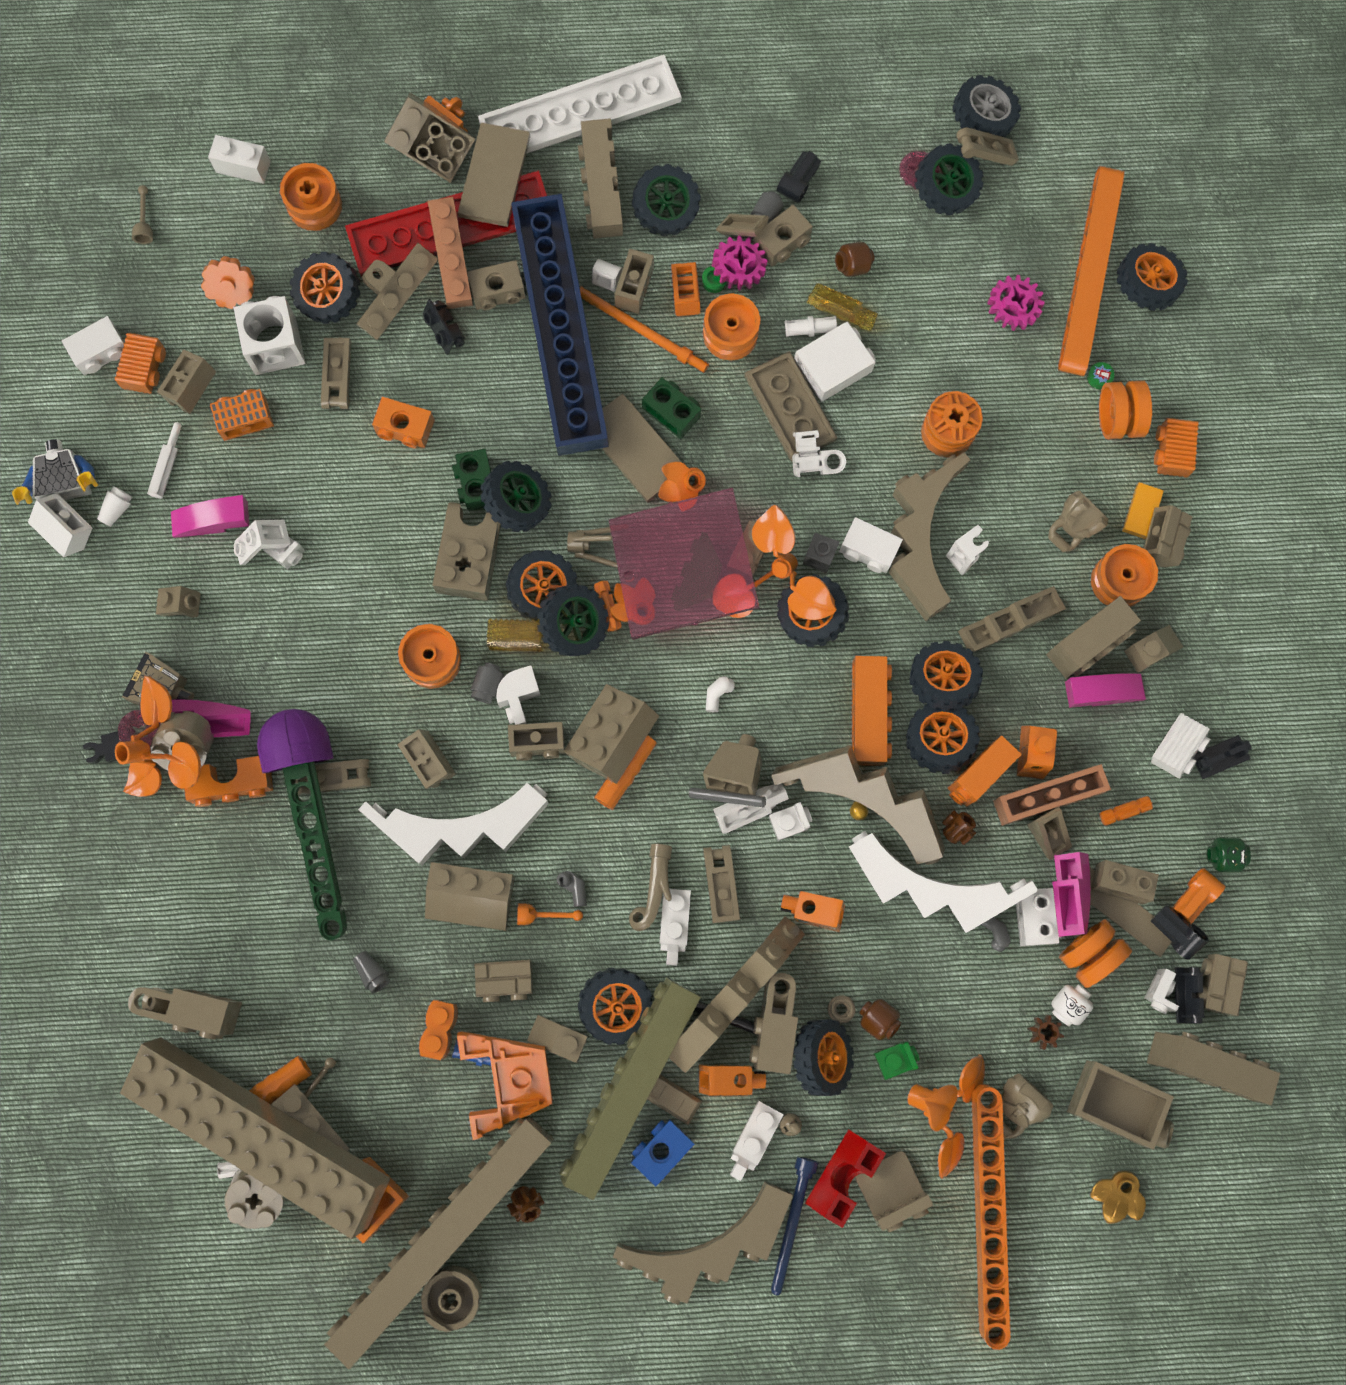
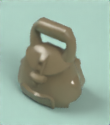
(1079, 520)
(1023, 1105)

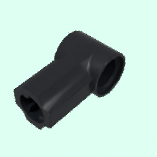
(796, 182)
(1185, 937)

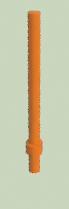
(683, 354)

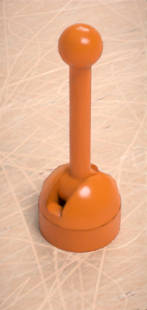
(527, 914)

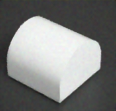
(606, 275)

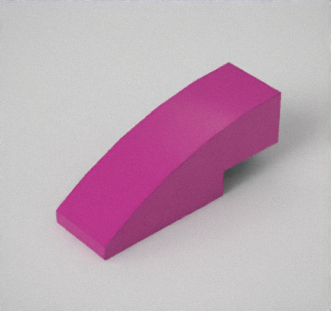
(210, 516)
(1104, 689)
(223, 718)
(1072, 893)

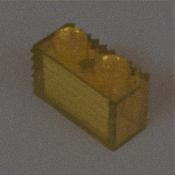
(514, 635)

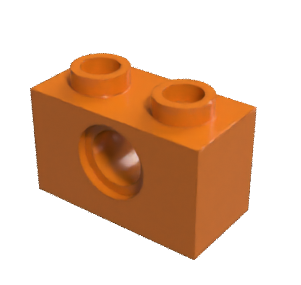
(393, 412)

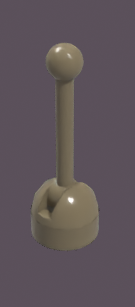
(141, 231)
(788, 1121)

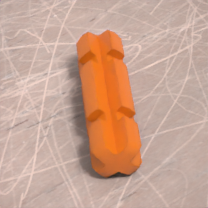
(603, 589)
(1126, 810)

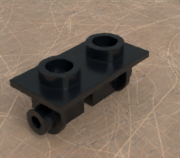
(437, 316)
(1222, 756)
(1188, 983)

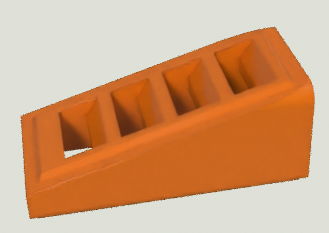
(685, 304)

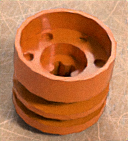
(946, 436)

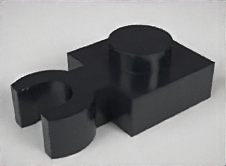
(105, 749)

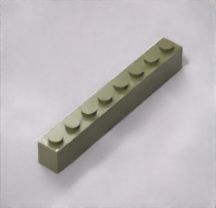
(629, 1088)

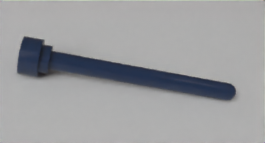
(805, 1170)

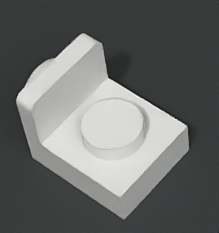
(287, 556)
(790, 821)
(1160, 988)

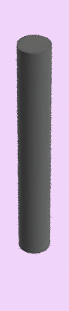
(727, 797)

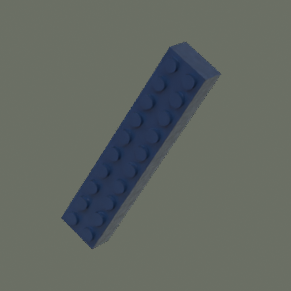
(560, 325)

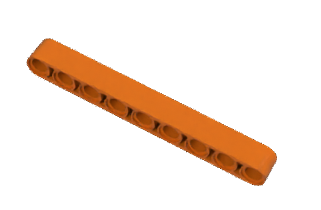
(1091, 271)
(997, 1227)

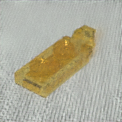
(842, 306)

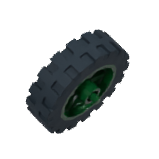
(667, 175)
(932, 193)
(529, 488)
(594, 627)

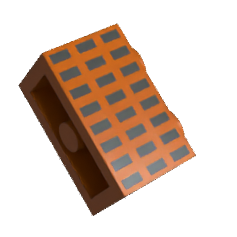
(241, 414)

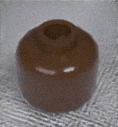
(854, 259)
(880, 1019)

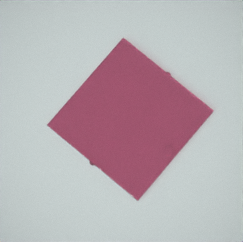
(683, 563)

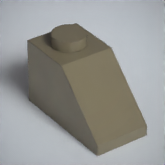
(1153, 648)
(558, 1038)

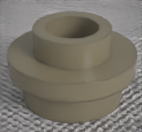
(847, 1002)

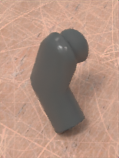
(575, 885)
(1000, 934)

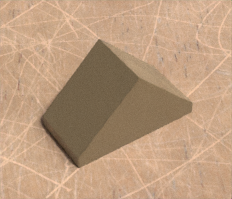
(1051, 833)

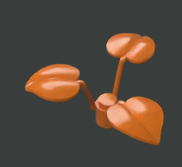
(810, 595)
(143, 776)
(938, 1107)

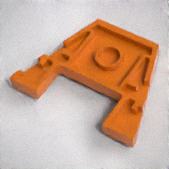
(518, 1076)

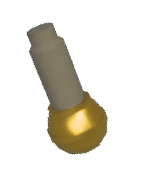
(858, 811)

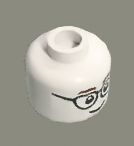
(1072, 1005)

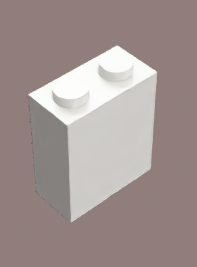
(835, 361)

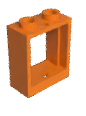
(983, 772)

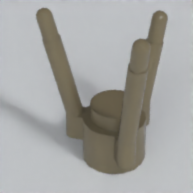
(580, 541)

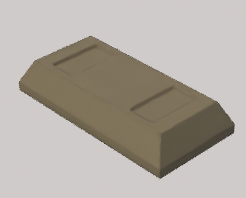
(743, 225)
(674, 1099)

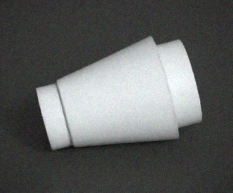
(114, 506)

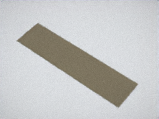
(1131, 918)

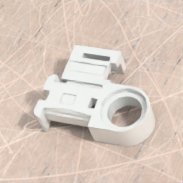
(808, 455)

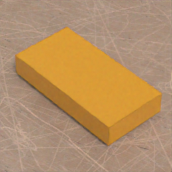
(1141, 510)

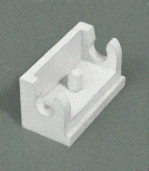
(965, 552)

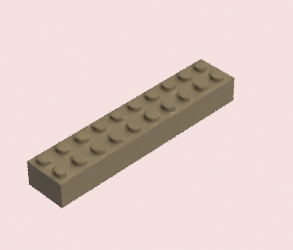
(255, 1136)
(434, 1246)

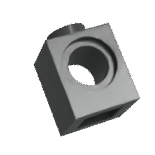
(820, 553)

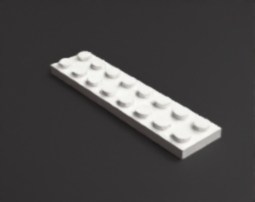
(613, 95)

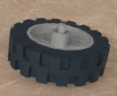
(982, 114)

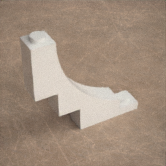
(423, 836)
(969, 903)

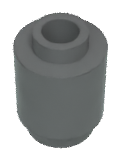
(768, 205)
(486, 683)

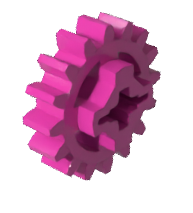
(728, 266)
(1015, 302)

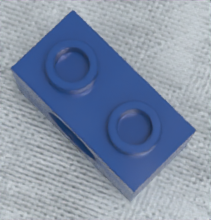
(657, 1168)

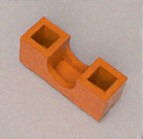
(247, 781)

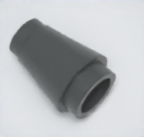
(371, 972)

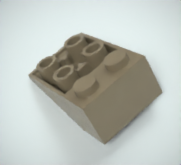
(429, 137)

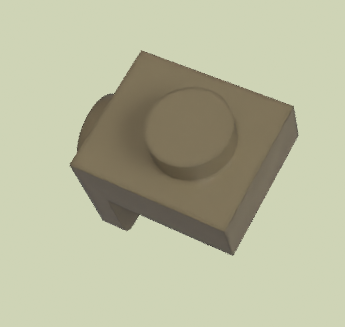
(178, 601)

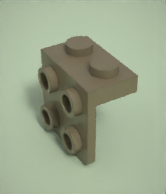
(894, 1193)

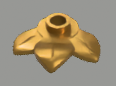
(1119, 1202)

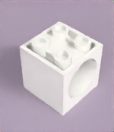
(278, 353)

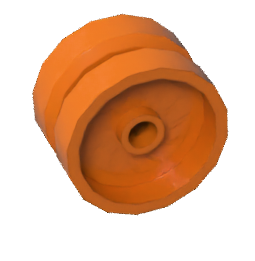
(311, 196)
(731, 326)
(1125, 409)
(1125, 573)
(425, 641)
(1095, 953)

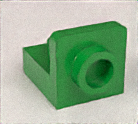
(897, 1059)

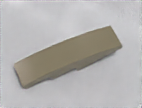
(1012, 619)

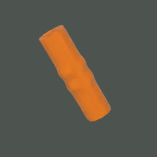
(611, 793)
(282, 1080)

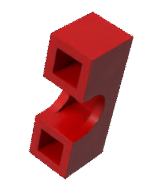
(850, 1159)

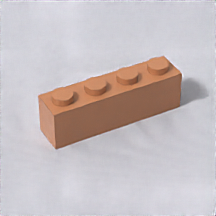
(450, 253)
(1051, 795)

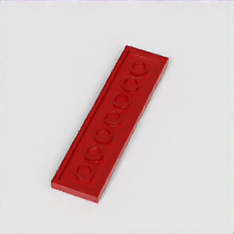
(396, 233)

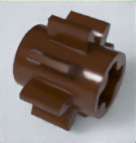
(959, 827)
(1052, 1027)
(525, 1204)

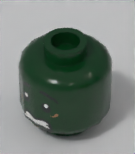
(1229, 854)

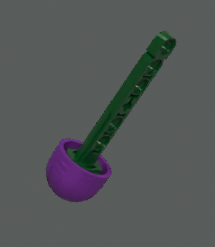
(294, 743)

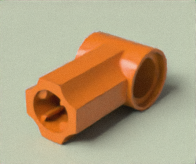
(1202, 891)

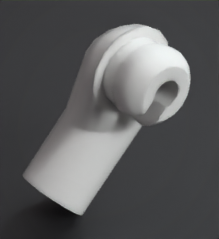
(716, 690)

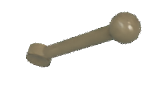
(329, 1064)

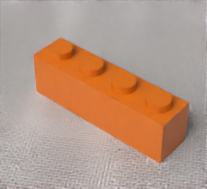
(870, 710)

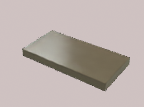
(494, 174)
(788, 402)
(636, 447)

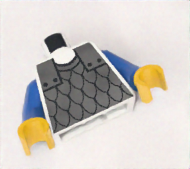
(56, 472)

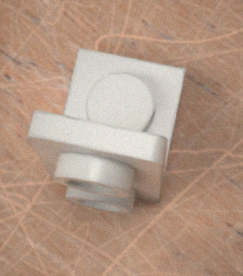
(258, 536)

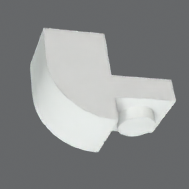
(513, 689)

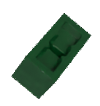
(666, 412)
(471, 480)

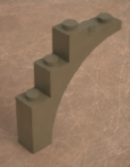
(915, 570)
(736, 994)
(680, 1268)

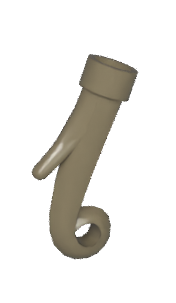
(658, 885)

